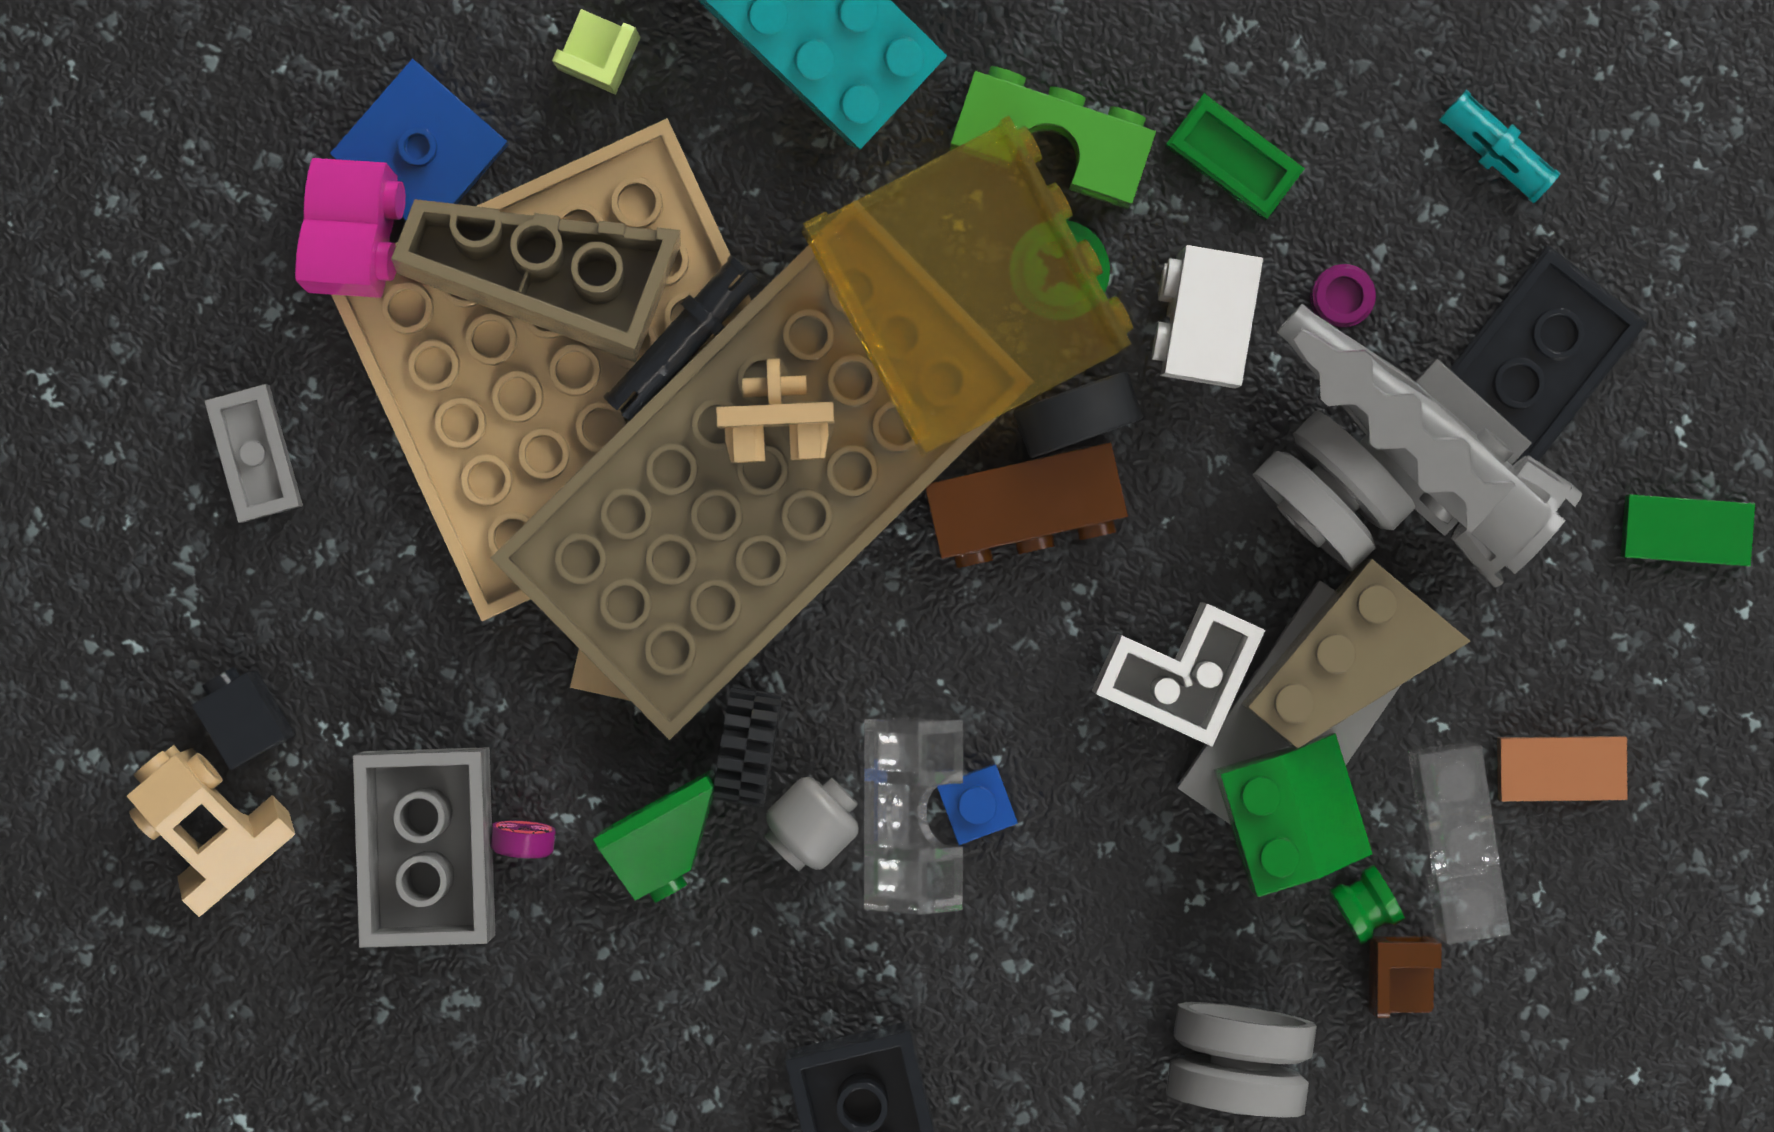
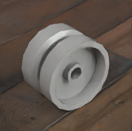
(1341, 482)
(1240, 1059)

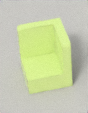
(597, 51)

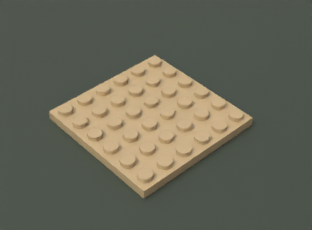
(503, 407)

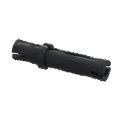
(683, 337)

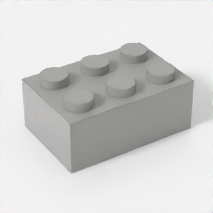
(424, 847)

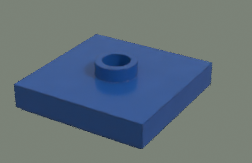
(424, 137)

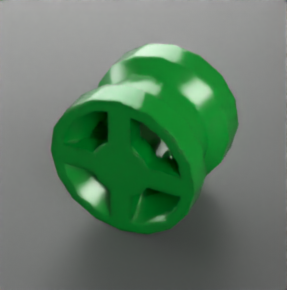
(1367, 904)

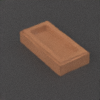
(1562, 768)

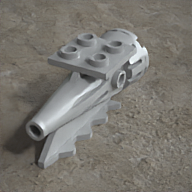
(1440, 447)

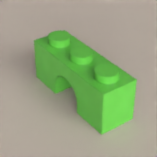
(1107, 147)

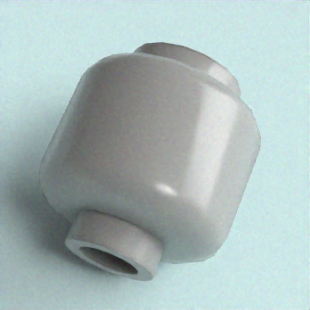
(812, 823)

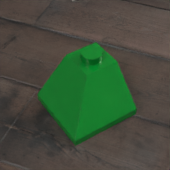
(659, 840)

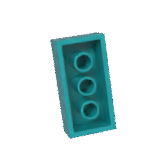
(838, 56)

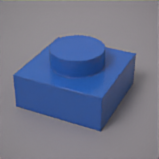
(977, 804)

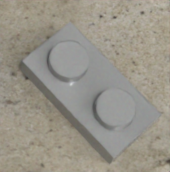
(253, 453)

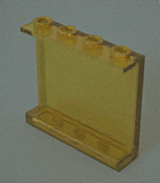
(968, 286)

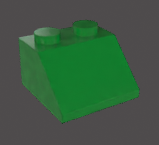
(1293, 815)

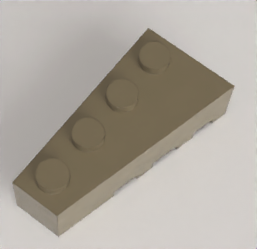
(553, 272)

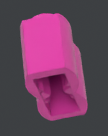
(348, 227)

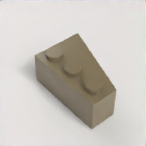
(1351, 654)

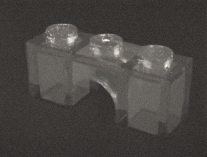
(1462, 842)
(902, 859)

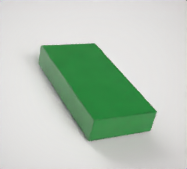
(1234, 157)
(1688, 530)

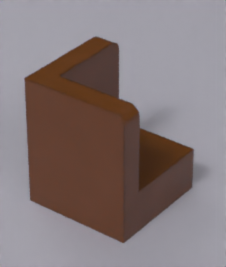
(1402, 974)

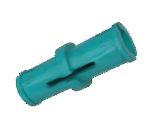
(1499, 146)

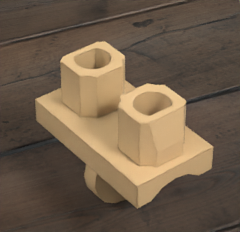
(746, 424)

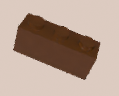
(1026, 504)

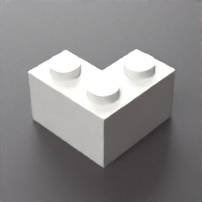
(1209, 315)
(1192, 689)

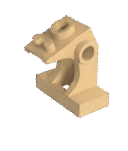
(172, 789)

